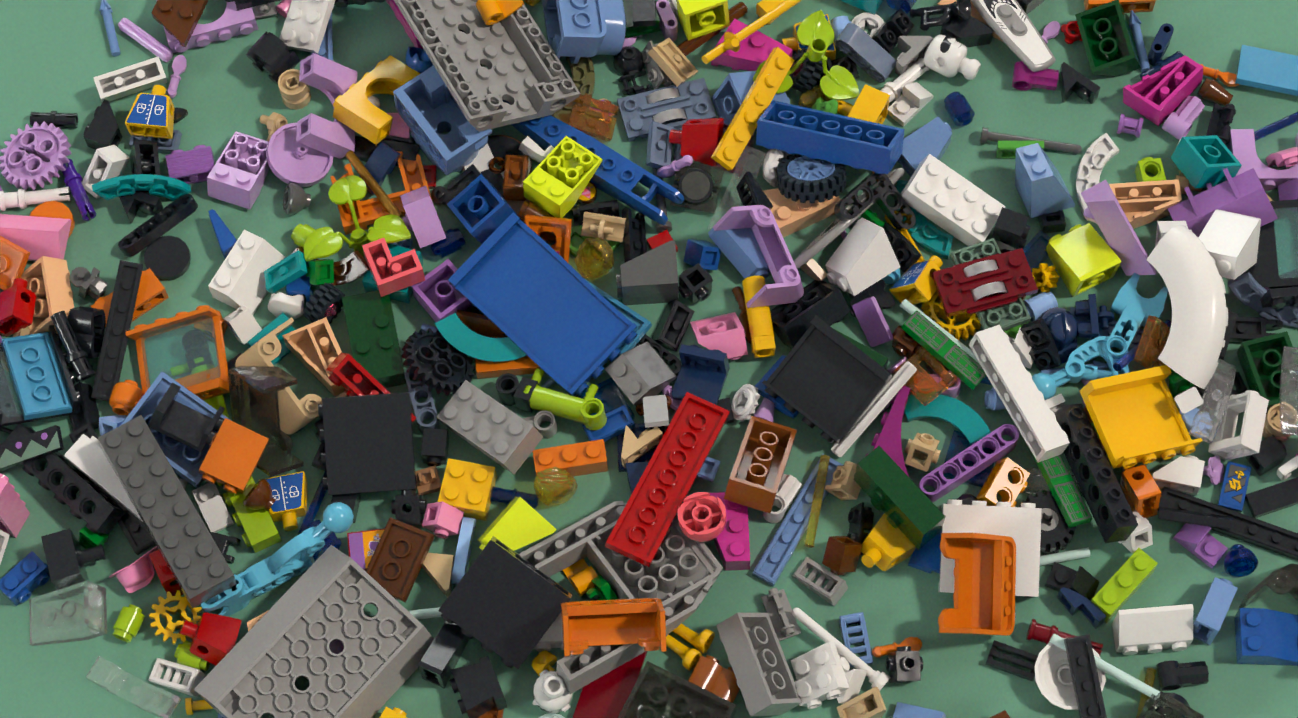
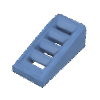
(853, 619)

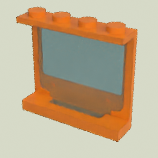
(186, 349)

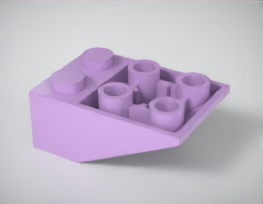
(239, 171)

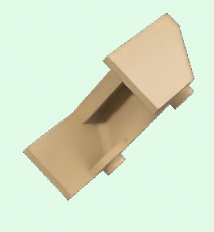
(293, 413)

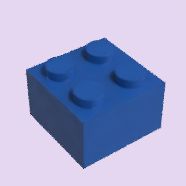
(480, 208)

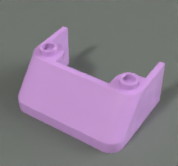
(787, 280)

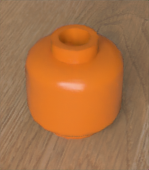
(124, 397)

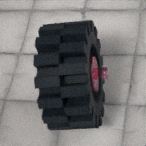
(806, 73)
(324, 303)

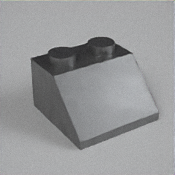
(640, 373)

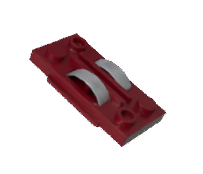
(984, 283)

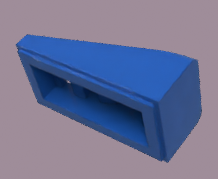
(224, 236)

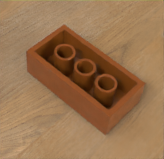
(760, 464)

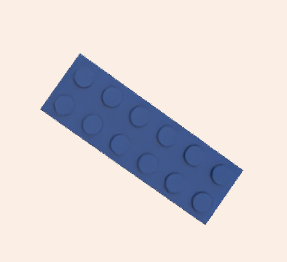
(830, 137)

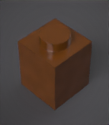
(842, 554)

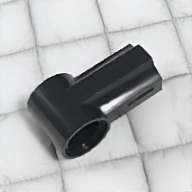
(1175, 675)

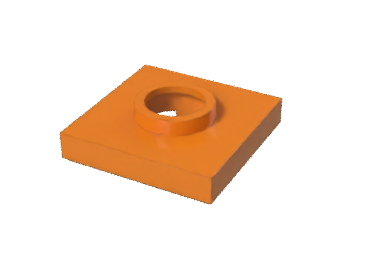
(559, 226)

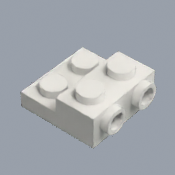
(819, 675)

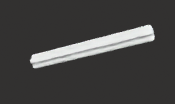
(885, 396)

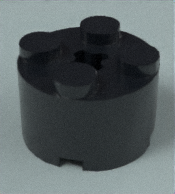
(272, 56)

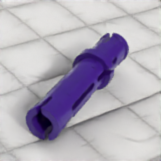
(77, 189)

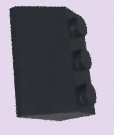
(794, 319)

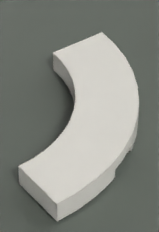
(1092, 165)

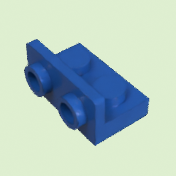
(24, 578)

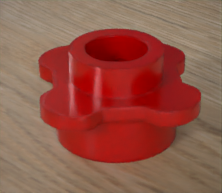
(1068, 28)

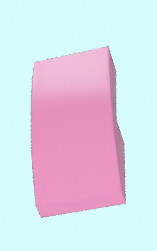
(1285, 157)

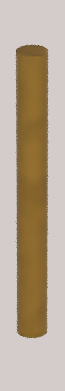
(372, 183)

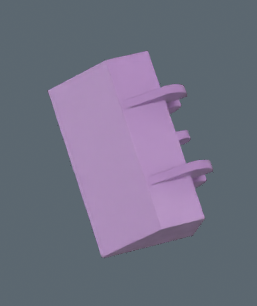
(1120, 236)

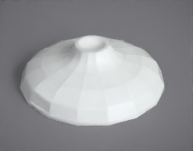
(1055, 678)

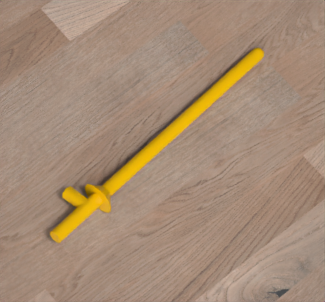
(732, 41)

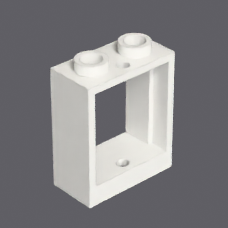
(1250, 438)

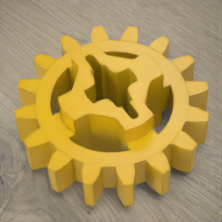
(165, 613)

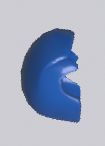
(417, 59)

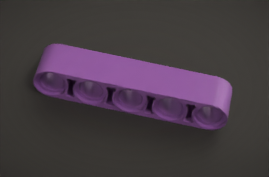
(976, 455)

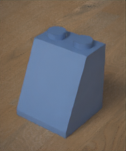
(733, 92)
(1040, 182)

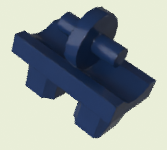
(1089, 308)

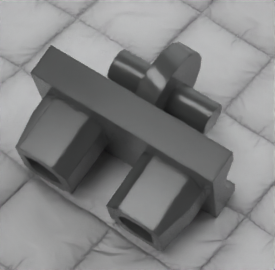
(88, 283)

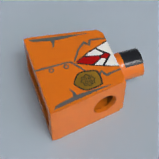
(1140, 490)

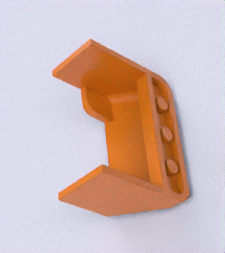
(613, 623)

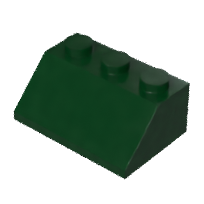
(1108, 40)

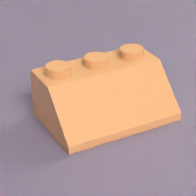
(53, 291)

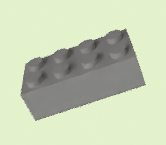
(490, 427)
(759, 664)

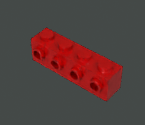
(354, 377)

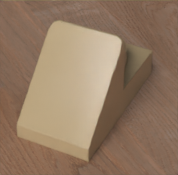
(635, 448)
(863, 706)

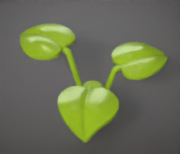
(818, 36)
(325, 242)

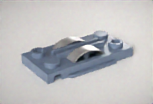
(666, 106)

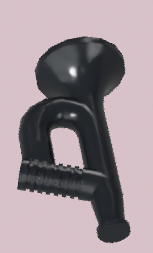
(959, 7)

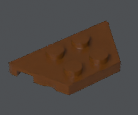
(179, 17)

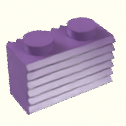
(191, 165)

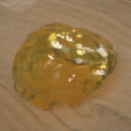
(594, 258)
(554, 486)

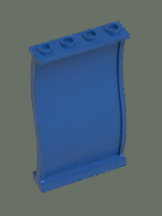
(543, 305)

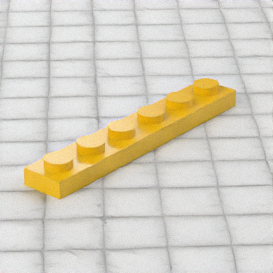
(752, 108)

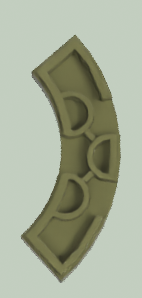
(584, 79)

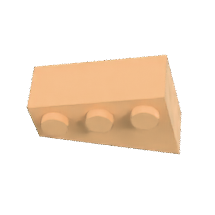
(1147, 200)
(794, 216)
(316, 349)

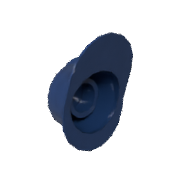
(1063, 330)

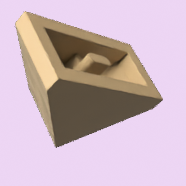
(439, 569)

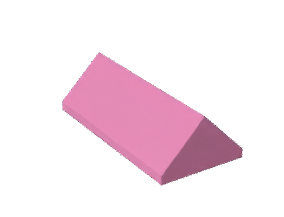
(37, 234)

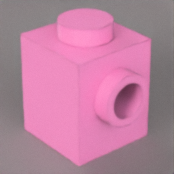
(442, 519)

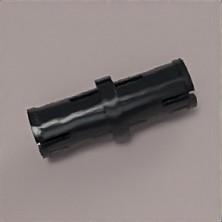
(57, 119)

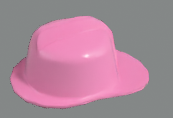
(137, 574)

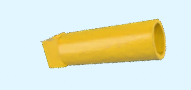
(759, 320)

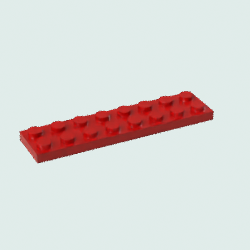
(667, 479)

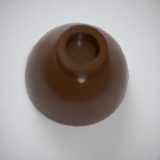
(259, 496)

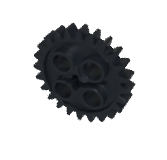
(436, 362)

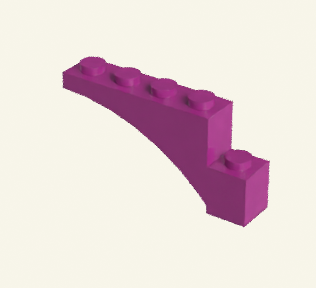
(890, 436)

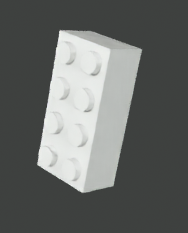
(951, 201)

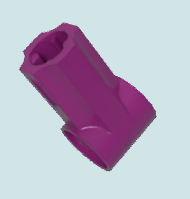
(1025, 79)

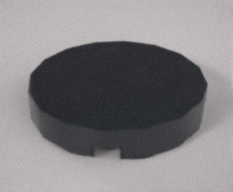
(168, 257)

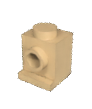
(843, 484)

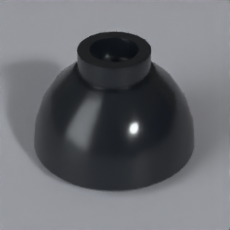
(628, 60)

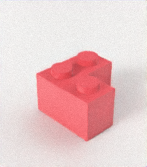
(392, 272)

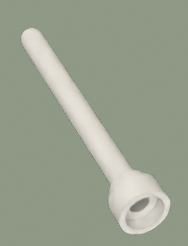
(876, 678)

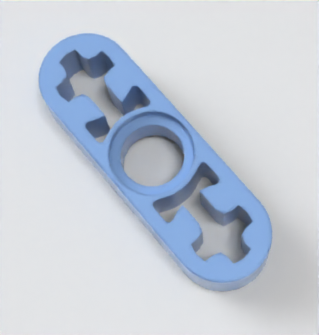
(463, 549)

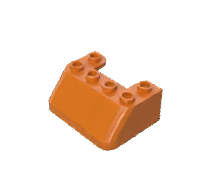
(982, 584)

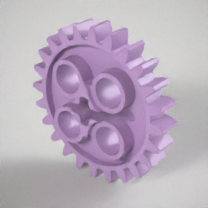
(39, 141)

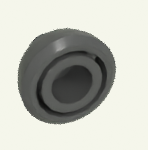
(295, 199)

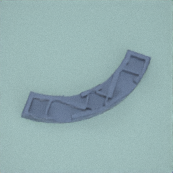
(1251, 292)

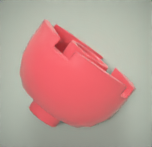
(702, 517)

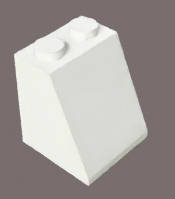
(1232, 242)
(861, 258)

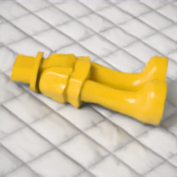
(701, 641)

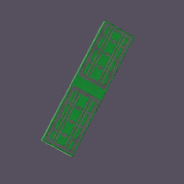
(944, 349)
(1064, 491)

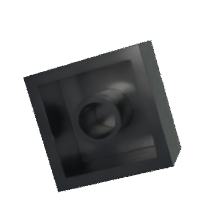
(67, 560)

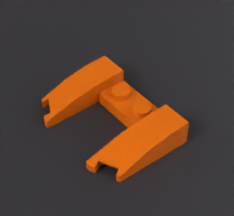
(371, 209)

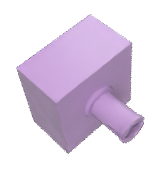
(422, 217)

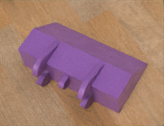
(1236, 195)

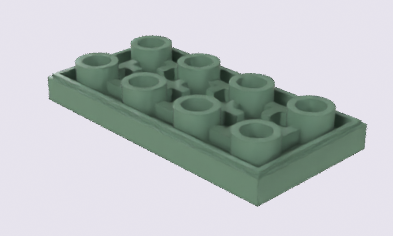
(1006, 315)

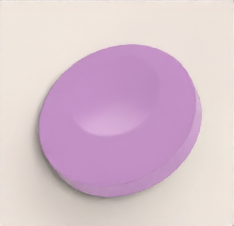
(296, 161)

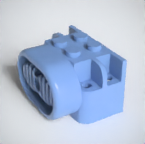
(584, 27)
(430, 110)

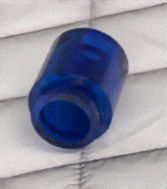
(959, 109)
(449, 245)

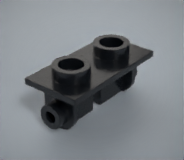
(1220, 121)
(606, 208)
(860, 519)

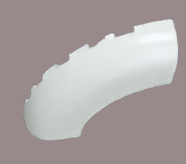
(1196, 303)

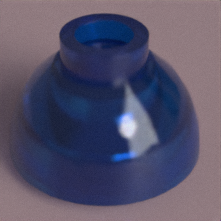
(1240, 561)

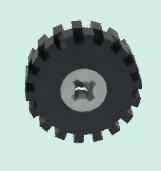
(1055, 532)

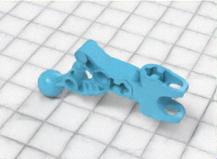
(1133, 314)
(285, 563)

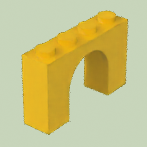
(358, 112)

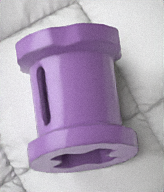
(1130, 125)

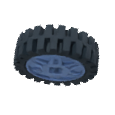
(810, 178)

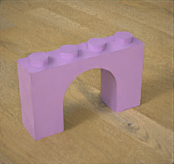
(230, 24)
(314, 131)
(1243, 147)

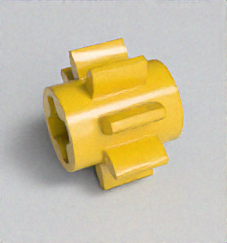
(1045, 277)

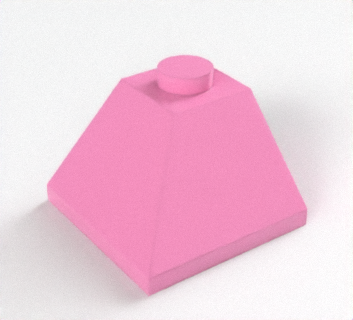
(722, 334)

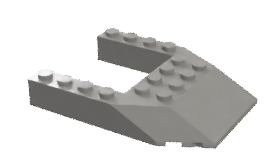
(677, 576)

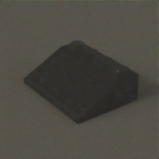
(670, 696)

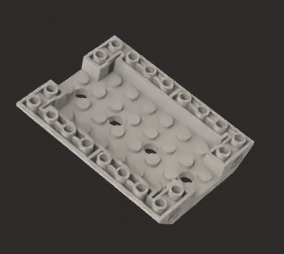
(514, 51)
(295, 642)

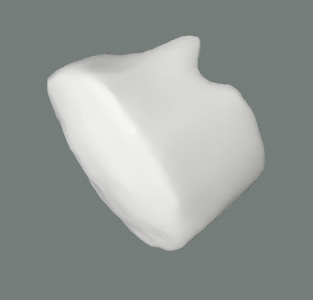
(289, 305)

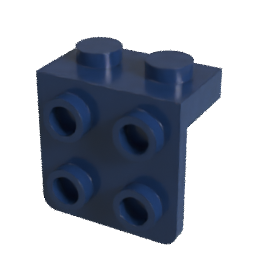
(701, 373)

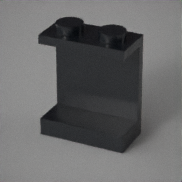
(183, 422)

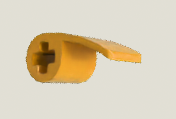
(496, 10)
(580, 576)

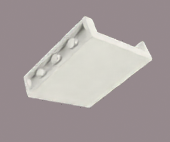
(1016, 522)

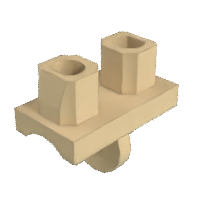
(603, 226)

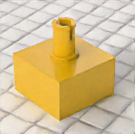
(870, 106)

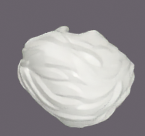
(770, 165)

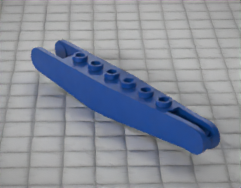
(614, 175)

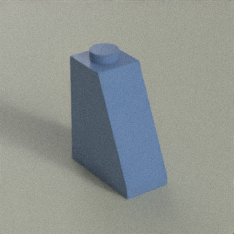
(927, 140)
(741, 250)
(1213, 610)

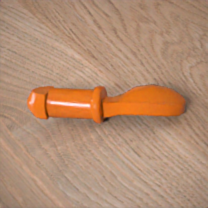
(1226, 77)
(914, 642)

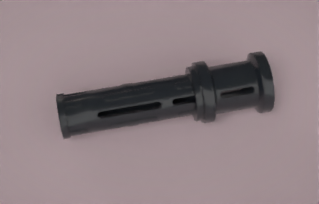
(76, 355)

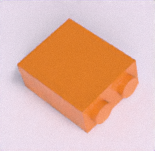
(233, 456)

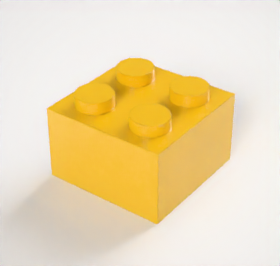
(468, 487)

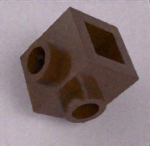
(903, 343)

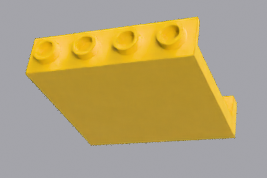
(1137, 417)

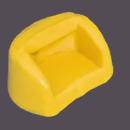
(543, 661)

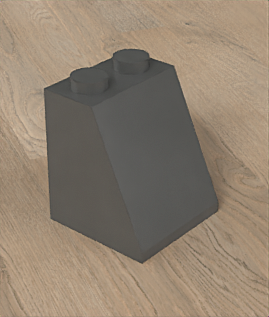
(650, 277)

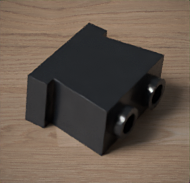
(477, 688)

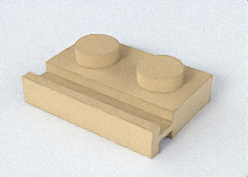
(673, 62)

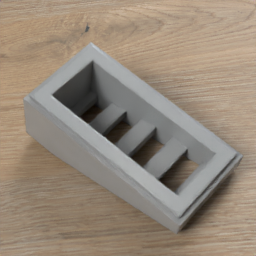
(835, 586)

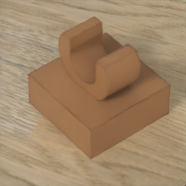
(428, 480)

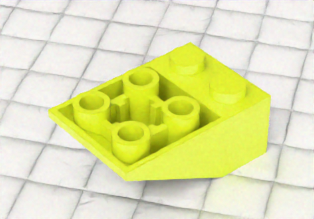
(561, 177)

